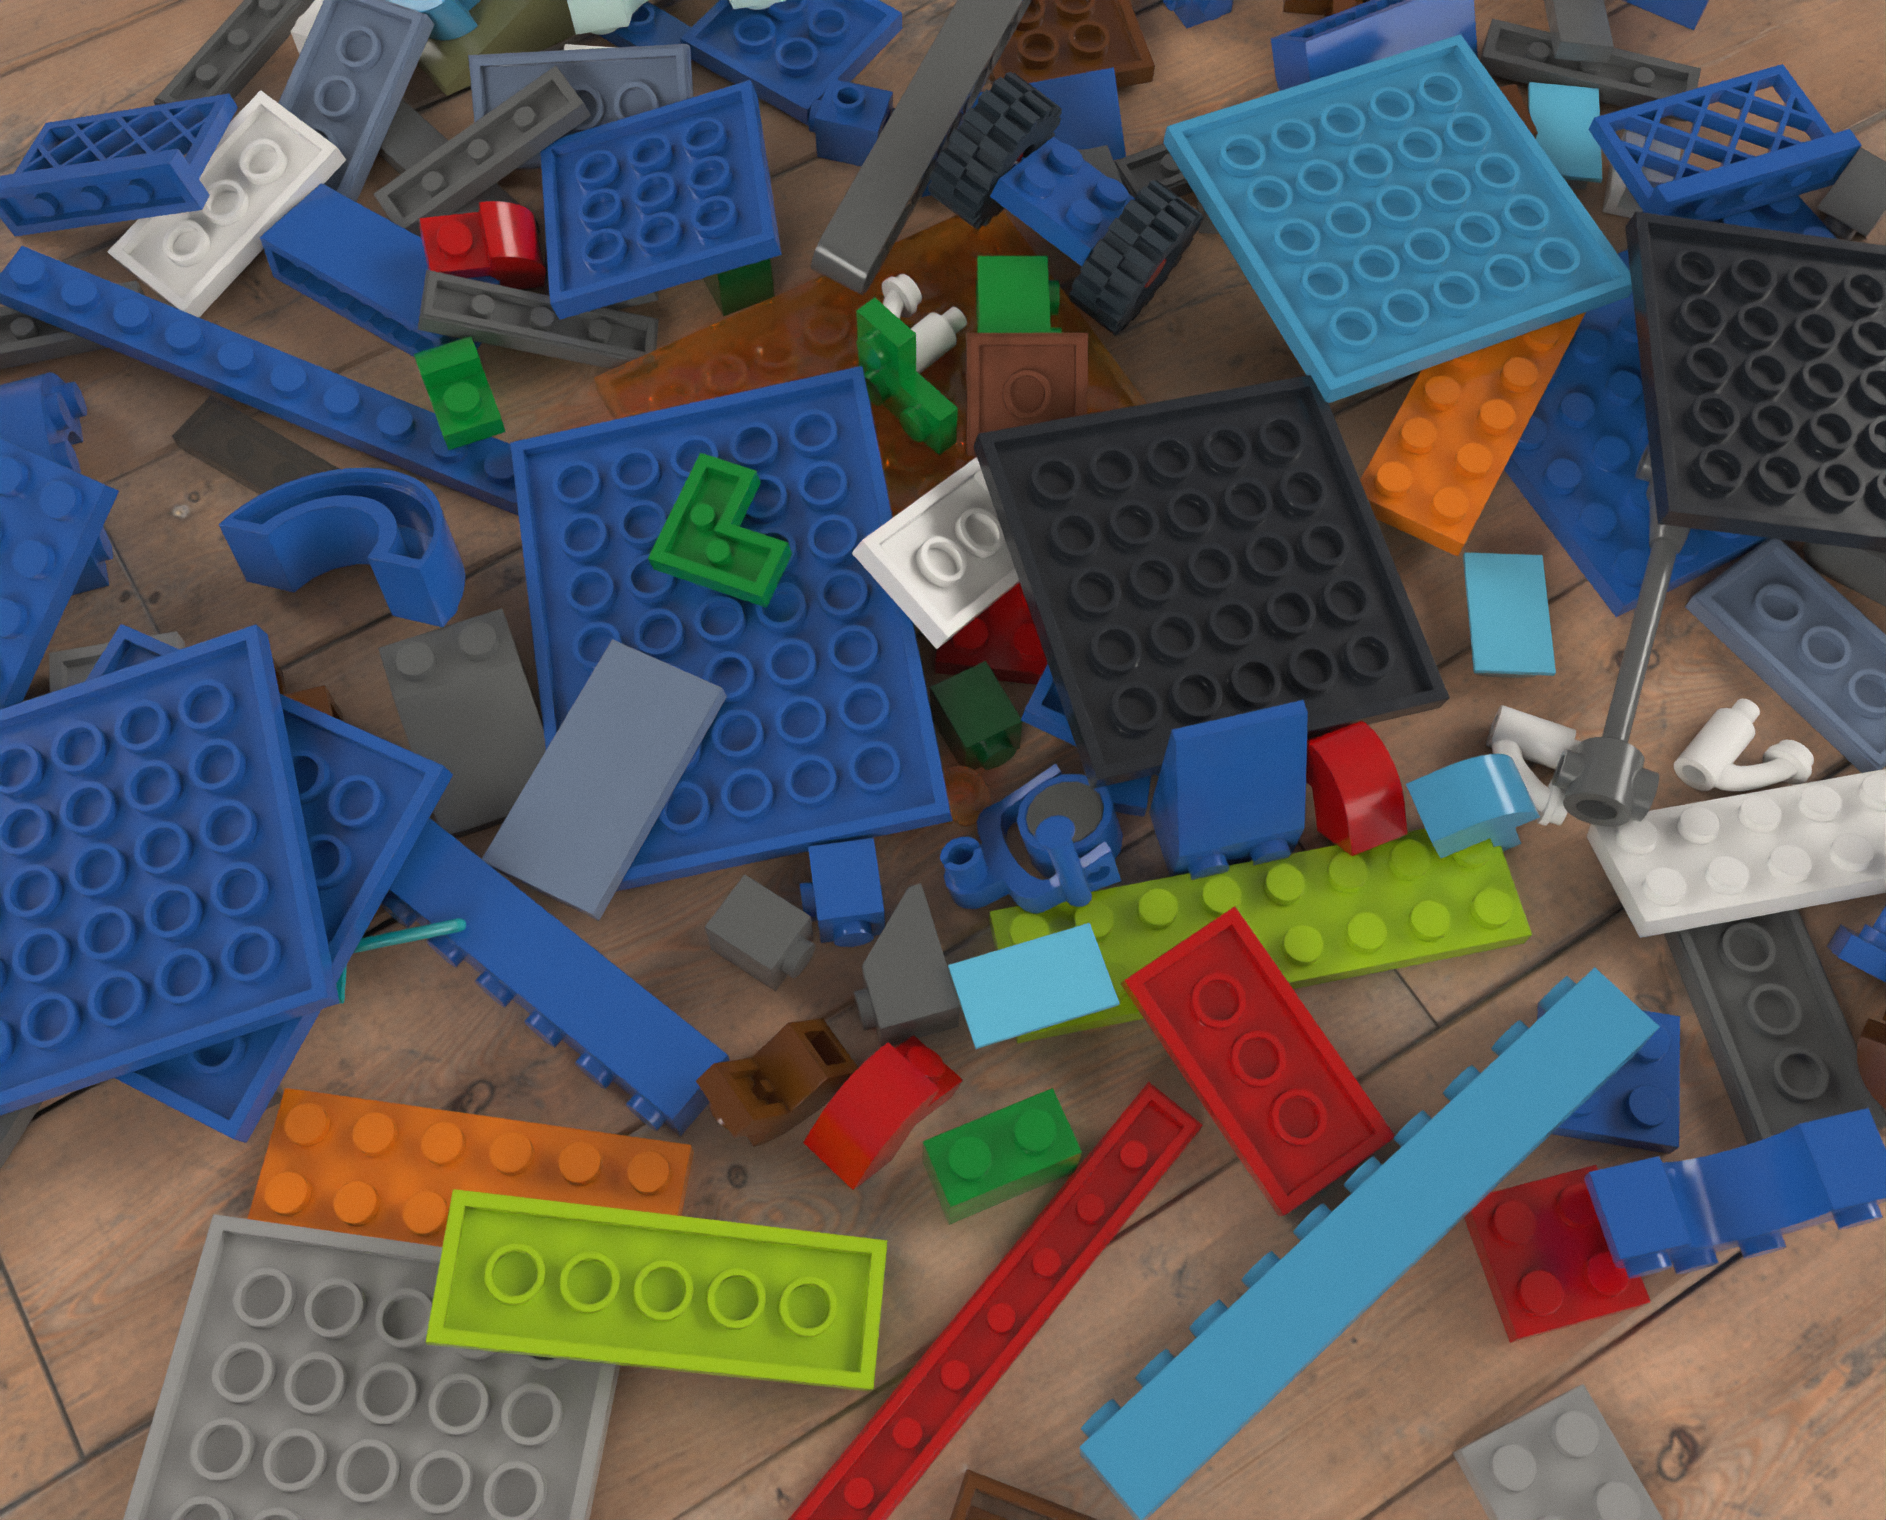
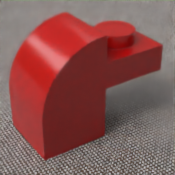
(492, 242)
(1355, 789)
(880, 1108)

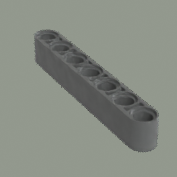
(912, 140)

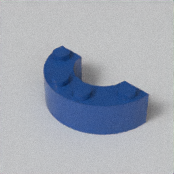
(45, 419)
(348, 521)
(1741, 1195)

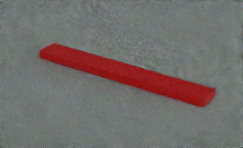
(1003, 1314)

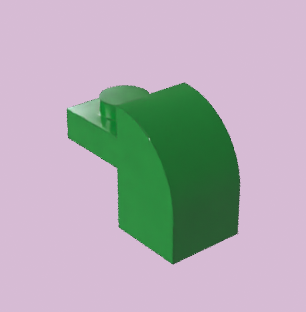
(459, 393)

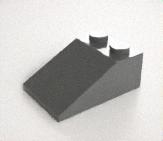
(470, 711)

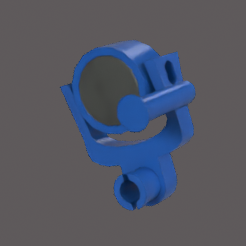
(1067, 834)

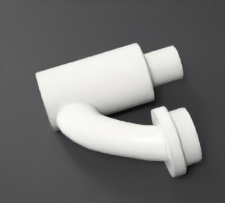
(934, 332)
(1538, 741)
(1711, 755)

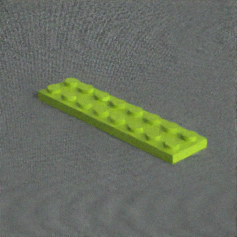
(1313, 913)

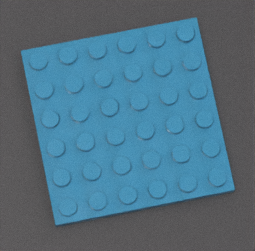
(1396, 216)

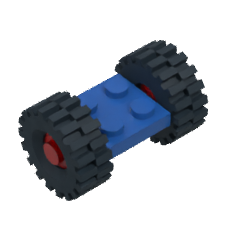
(1013, 162)

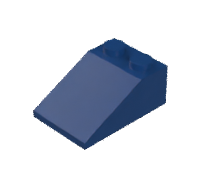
(1232, 791)

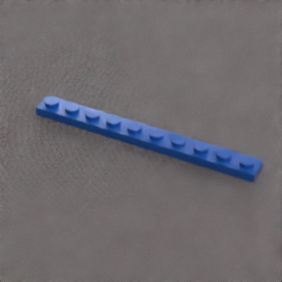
(255, 375)

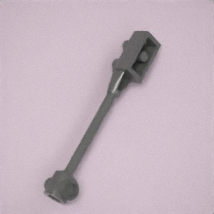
(1607, 773)

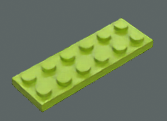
(658, 1291)

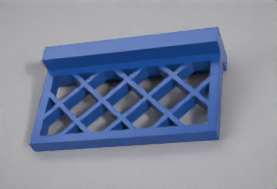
(115, 166)
(1741, 179)

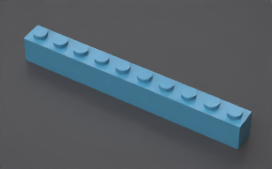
(1362, 1246)

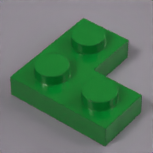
(889, 365)
(705, 537)

